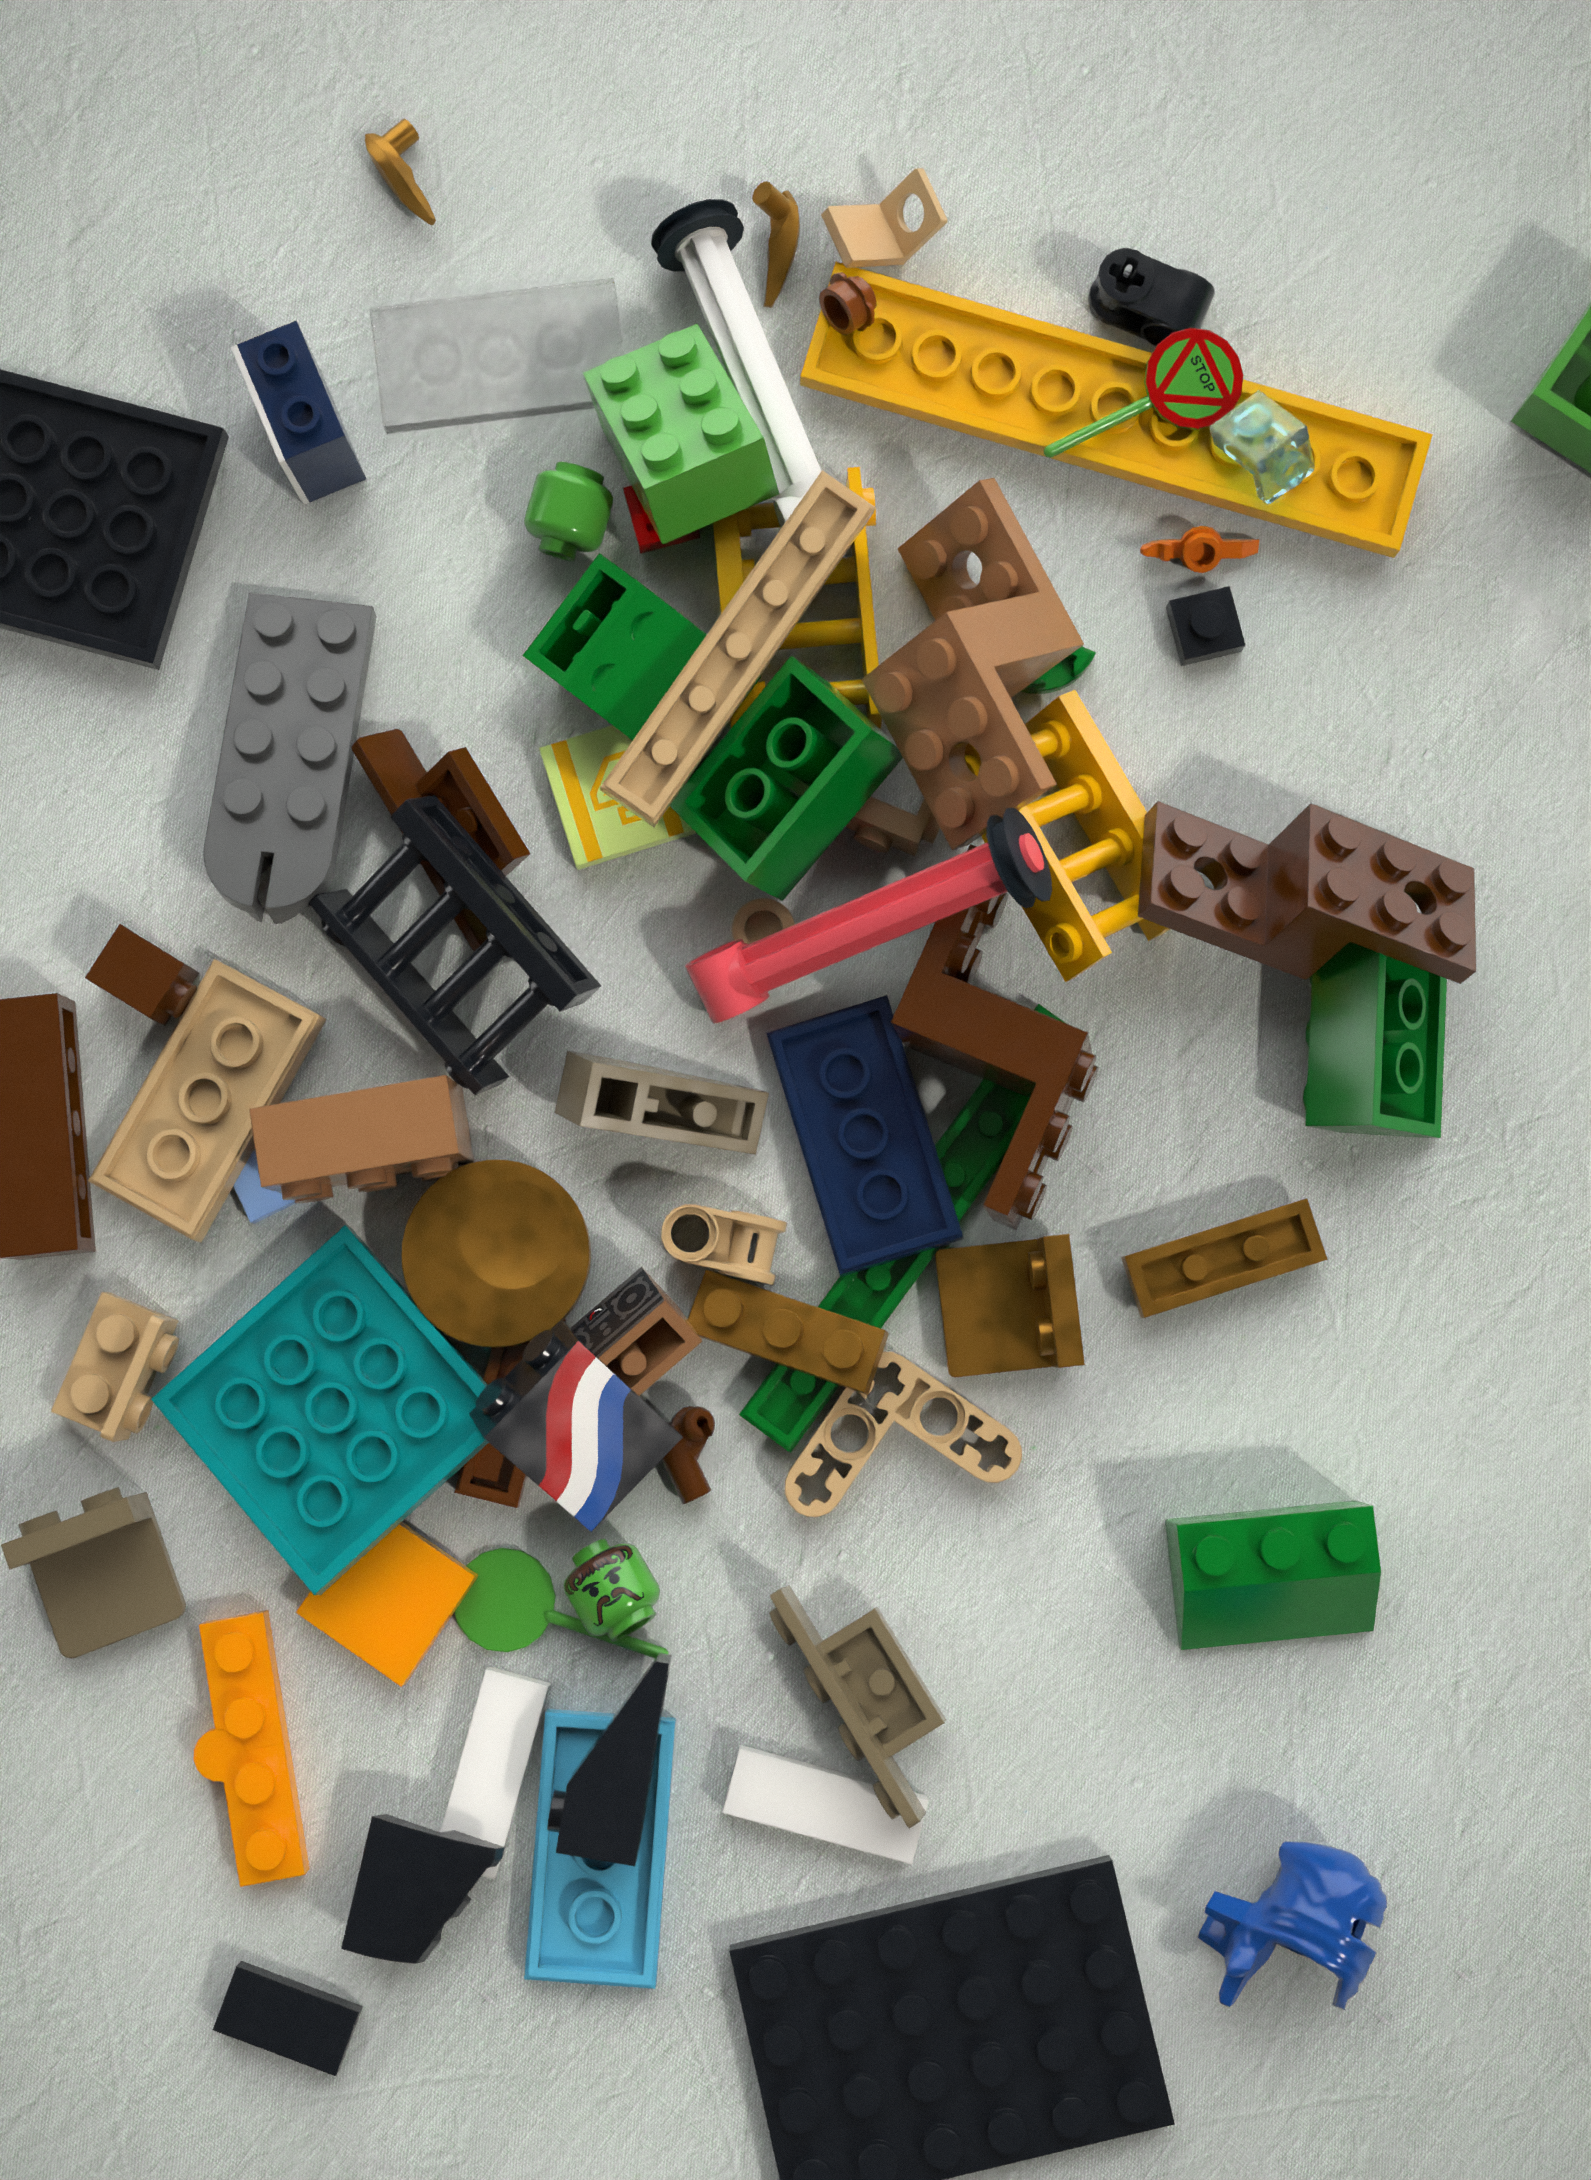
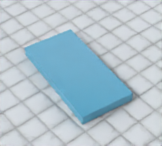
(592, 1915)

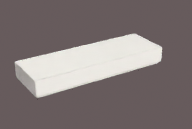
(495, 1757)
(817, 1804)

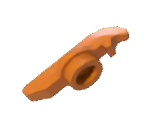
(1200, 549)

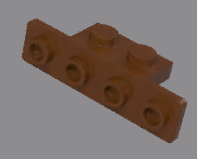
(460, 788)

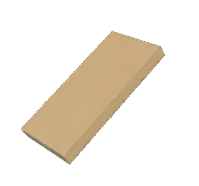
(192, 1114)

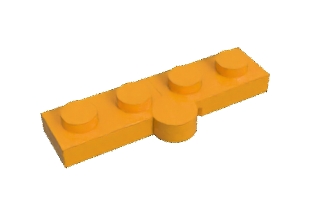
(251, 1749)

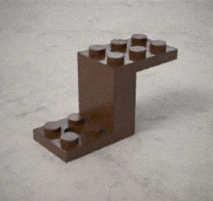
(1001, 1044)

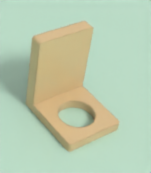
(877, 232)

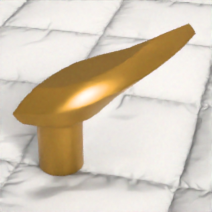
(386, 153)
(783, 235)

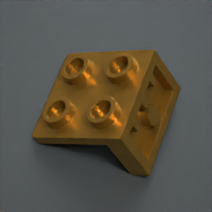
(1009, 1306)

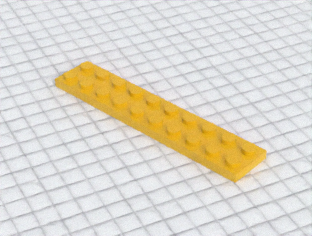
(1041, 382)

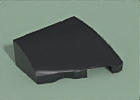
(411, 1887)

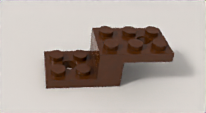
(1308, 892)

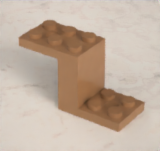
(966, 666)

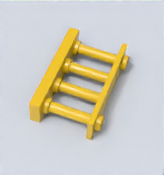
(733, 572)
(1111, 817)

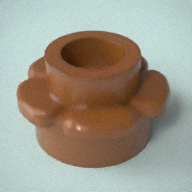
(848, 303)

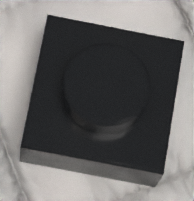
(1205, 626)

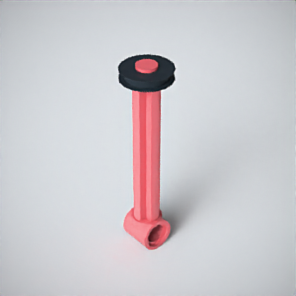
(742, 974)

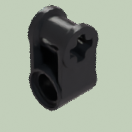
(1156, 296)

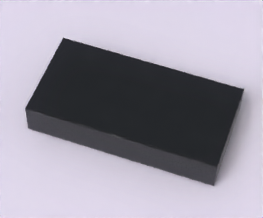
(287, 2018)

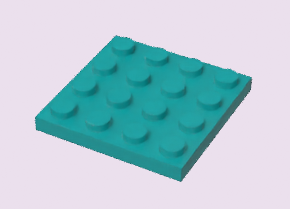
(329, 1410)

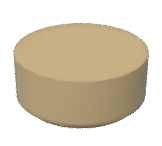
(760, 919)

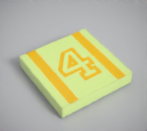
(594, 822)

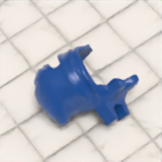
(1311, 1908)

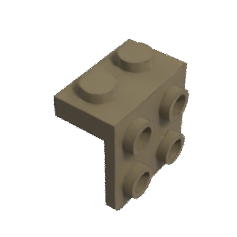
(100, 1571)

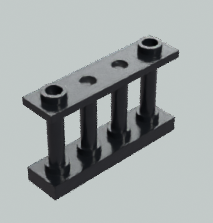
(512, 931)

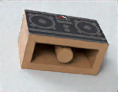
(637, 1332)

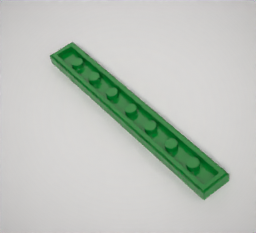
(969, 1157)

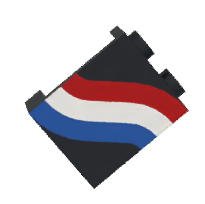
(573, 1425)

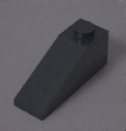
(610, 1788)

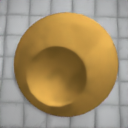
(496, 1253)

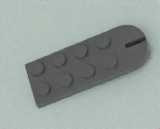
(287, 751)

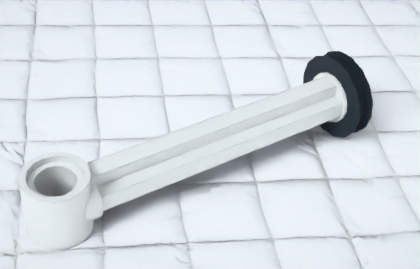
(701, 243)

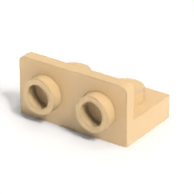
(116, 1367)

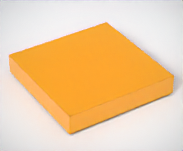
(392, 1602)

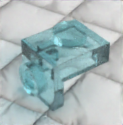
(1267, 444)

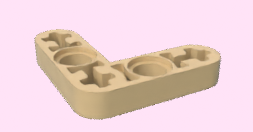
(905, 1410)

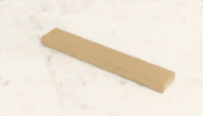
(737, 649)

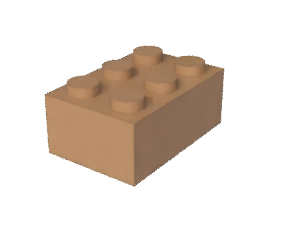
(362, 1138)

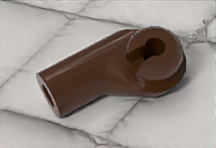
(681, 1461)

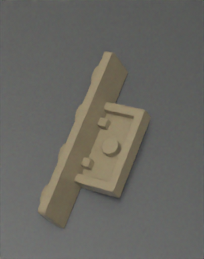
(873, 1691)

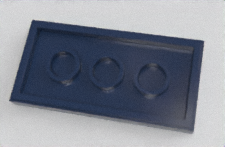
(864, 1136)

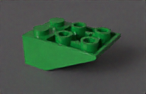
(615, 646)

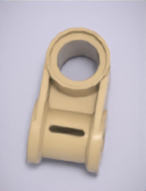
(729, 1242)

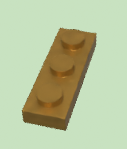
(1224, 1258)
(787, 1331)

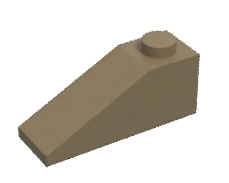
(659, 1103)

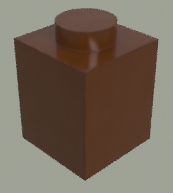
(143, 976)

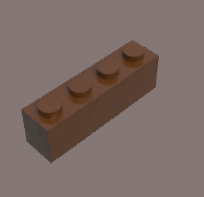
(42, 1131)

